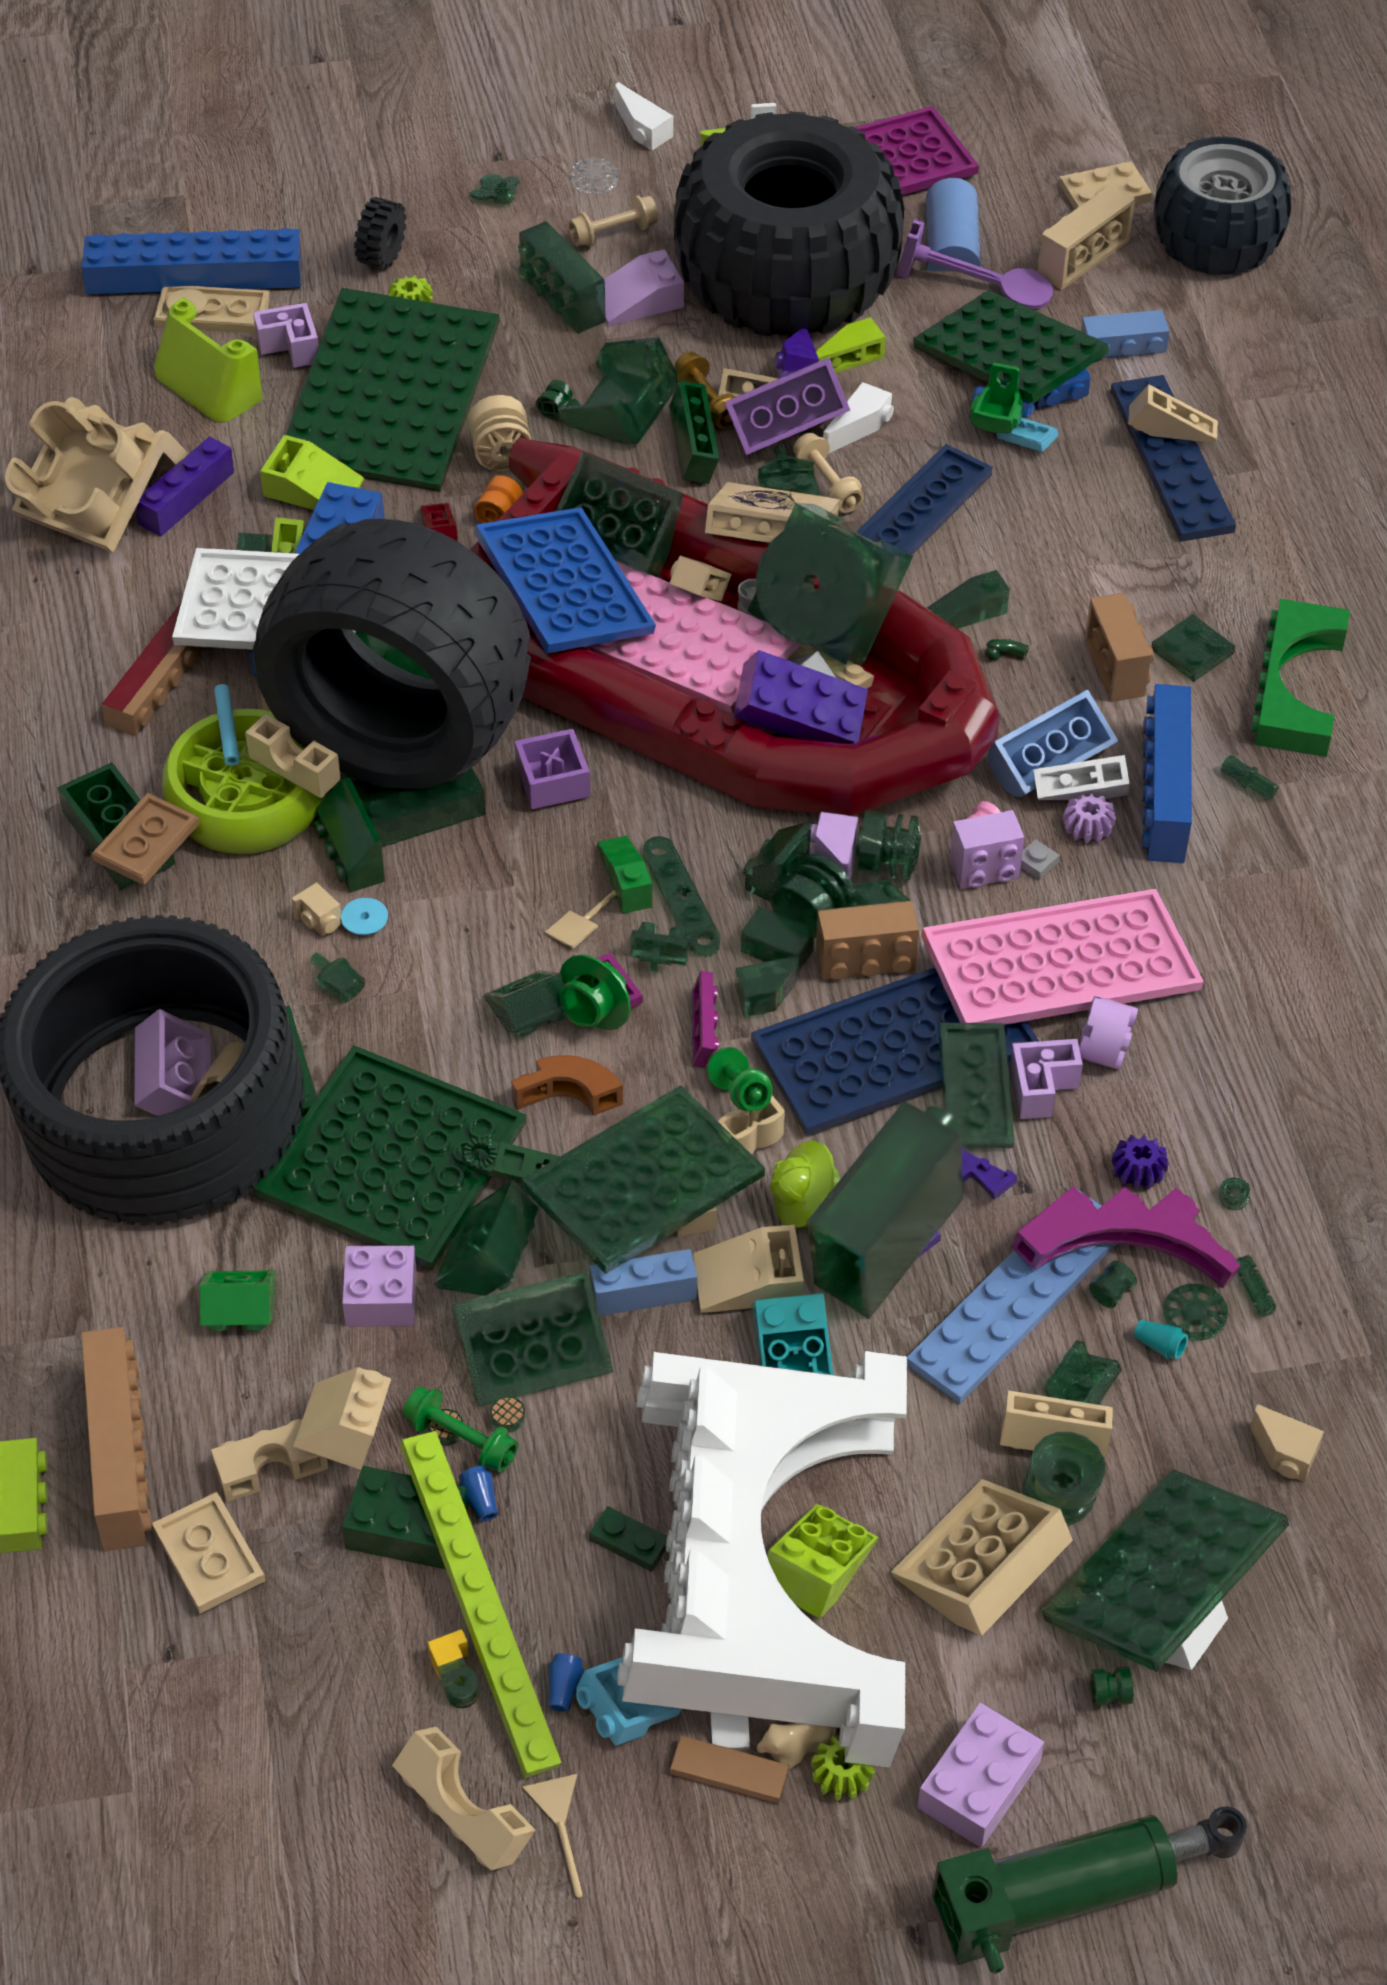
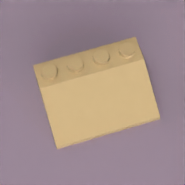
(984, 1555)

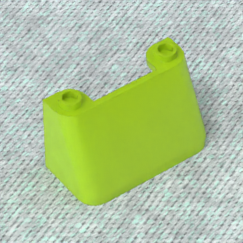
(208, 376)

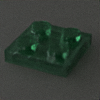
(1193, 647)

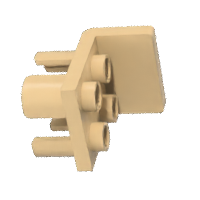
(87, 471)

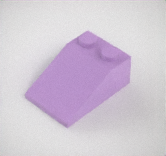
(643, 289)

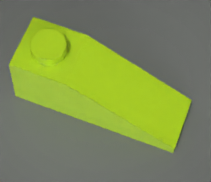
(854, 345)

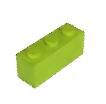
(22, 1495)

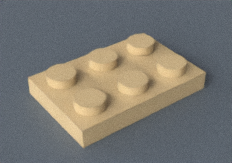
(1123, 176)
(208, 1552)

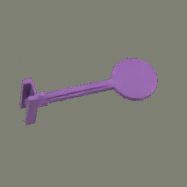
(1018, 284)

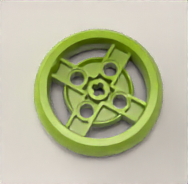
(245, 803)

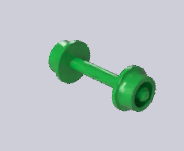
(748, 1087)
(497, 1450)

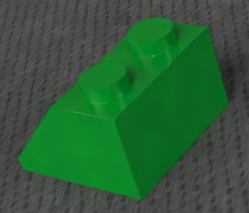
(237, 1299)

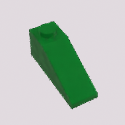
(626, 874)

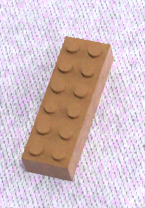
(116, 1439)

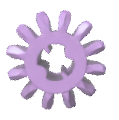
(1089, 818)

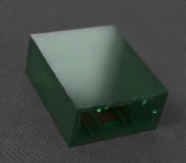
(887, 1207)

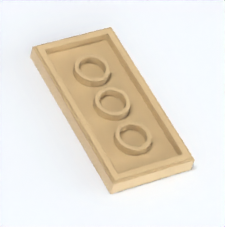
(225, 310)

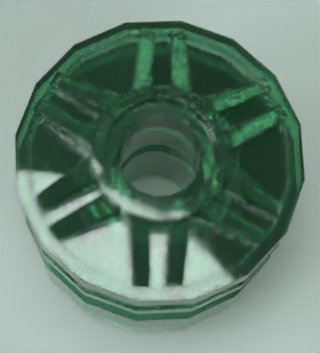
(886, 844)

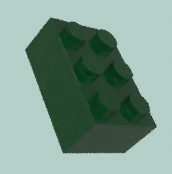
(390, 1520)

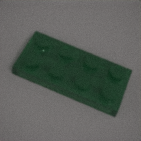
(977, 1083)

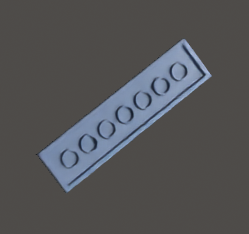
(998, 1318)

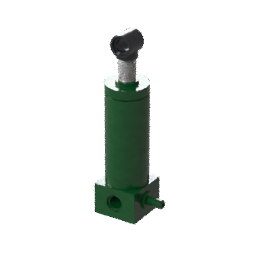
(993, 1899)

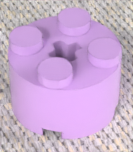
(1107, 1032)

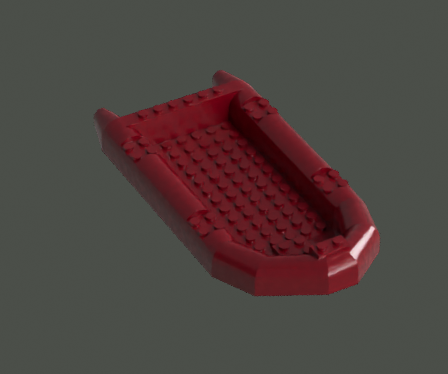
(921, 719)

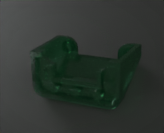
(629, 396)

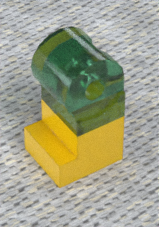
(456, 1679)

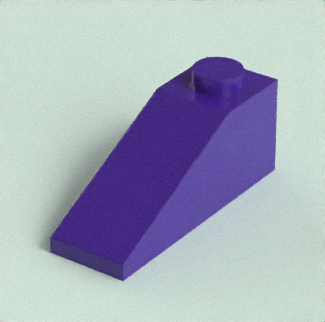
(795, 353)

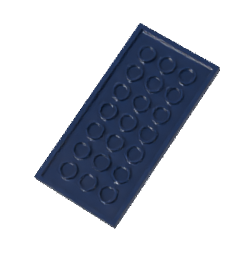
(864, 1051)

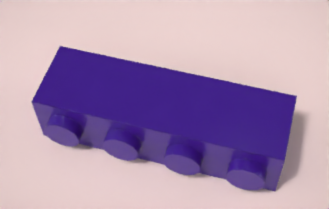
(185, 486)

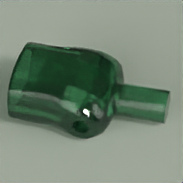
(338, 977)

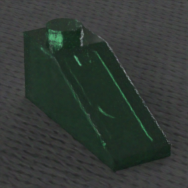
(974, 600)

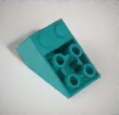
(793, 1333)

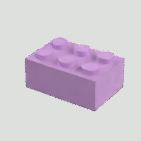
(980, 1775)

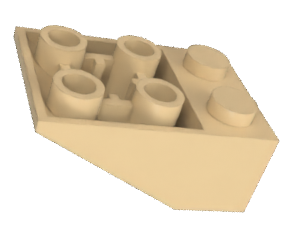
(749, 1269)

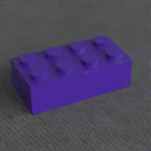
(799, 701)

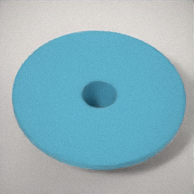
(364, 916)

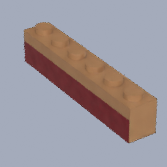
(149, 680)

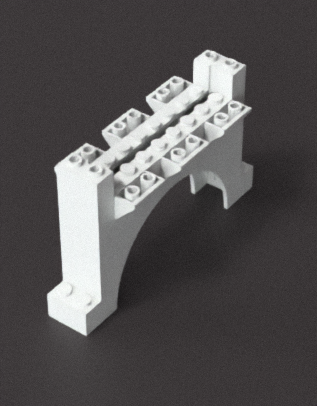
(730, 1627)

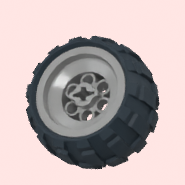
(1222, 205)

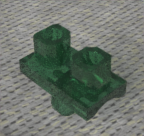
(659, 948)

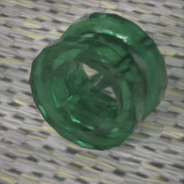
(1241, 1199)

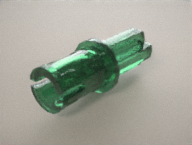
(1249, 777)

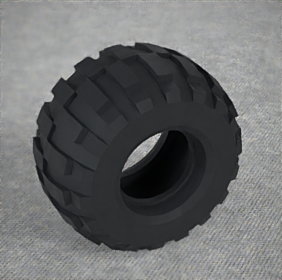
(788, 223)

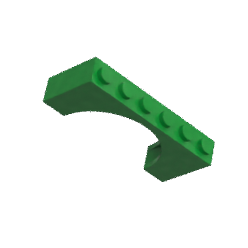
(1283, 718)

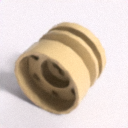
(495, 427)

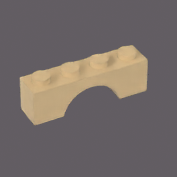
(431, 1768)

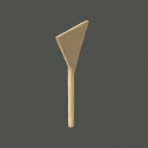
(554, 1800)

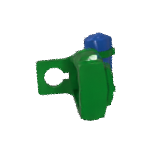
(999, 406)

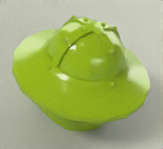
(803, 1182)

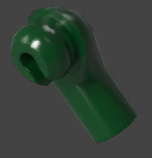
(1007, 646)

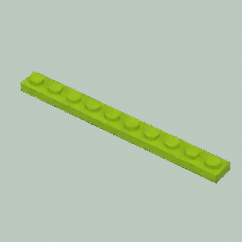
(480, 1605)

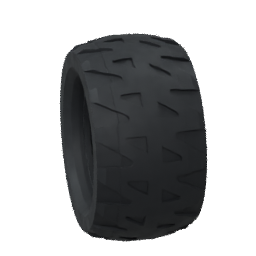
(424, 600)

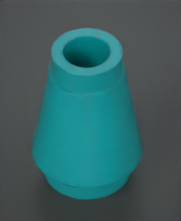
(1162, 1338)

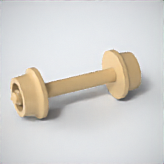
(643, 212)
(847, 489)

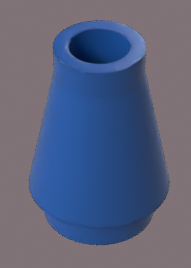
(480, 1492)
(564, 1677)

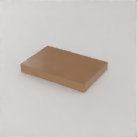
(145, 838)

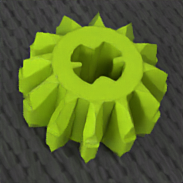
(412, 289)
(837, 1774)

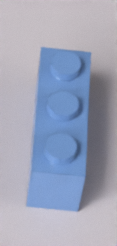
(1129, 332)
(645, 1282)

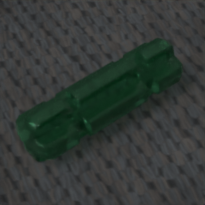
(1256, 1286)

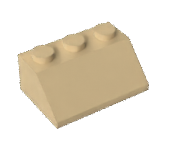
(343, 1416)

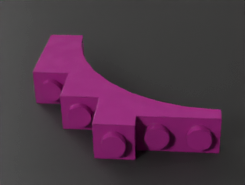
(1124, 1219)

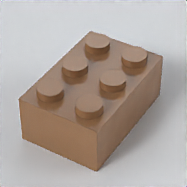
(1118, 646)
(867, 940)

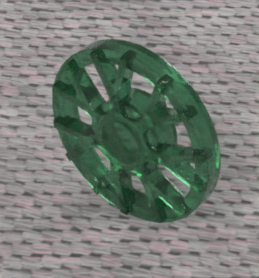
(1196, 1310)

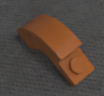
(572, 1078)

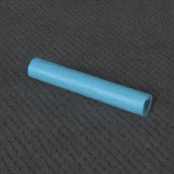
(226, 725)

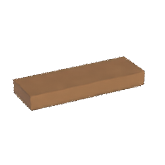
(729, 1769)

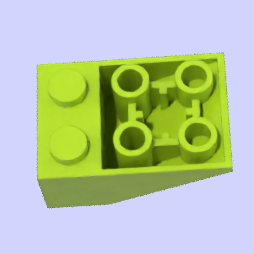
(300, 471)
(819, 1558)

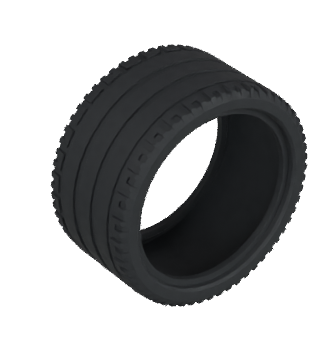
(109, 985)

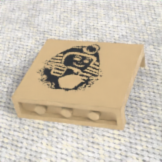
(757, 511)

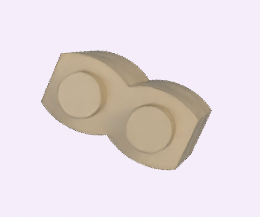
(756, 1128)

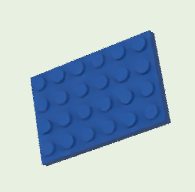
(564, 579)

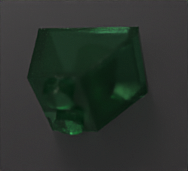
(777, 859)
(528, 1002)

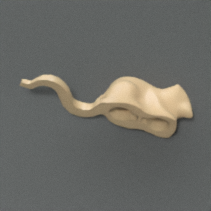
(793, 1741)

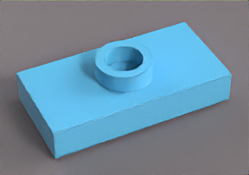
(1031, 435)

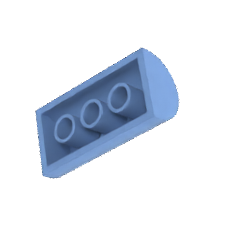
(953, 221)
(1053, 739)

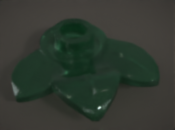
(496, 187)

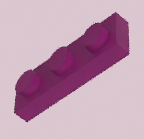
(704, 1018)

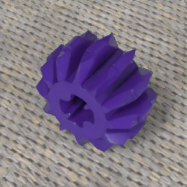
(1140, 1162)

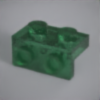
(1082, 1376)

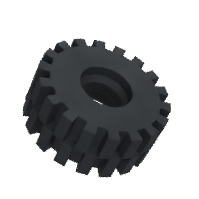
(380, 233)

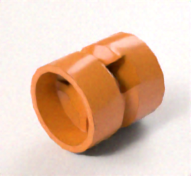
(497, 499)

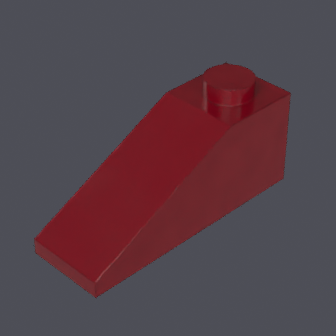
(439, 518)

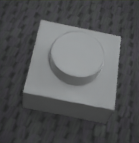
(1038, 859)

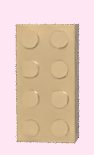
(1086, 236)

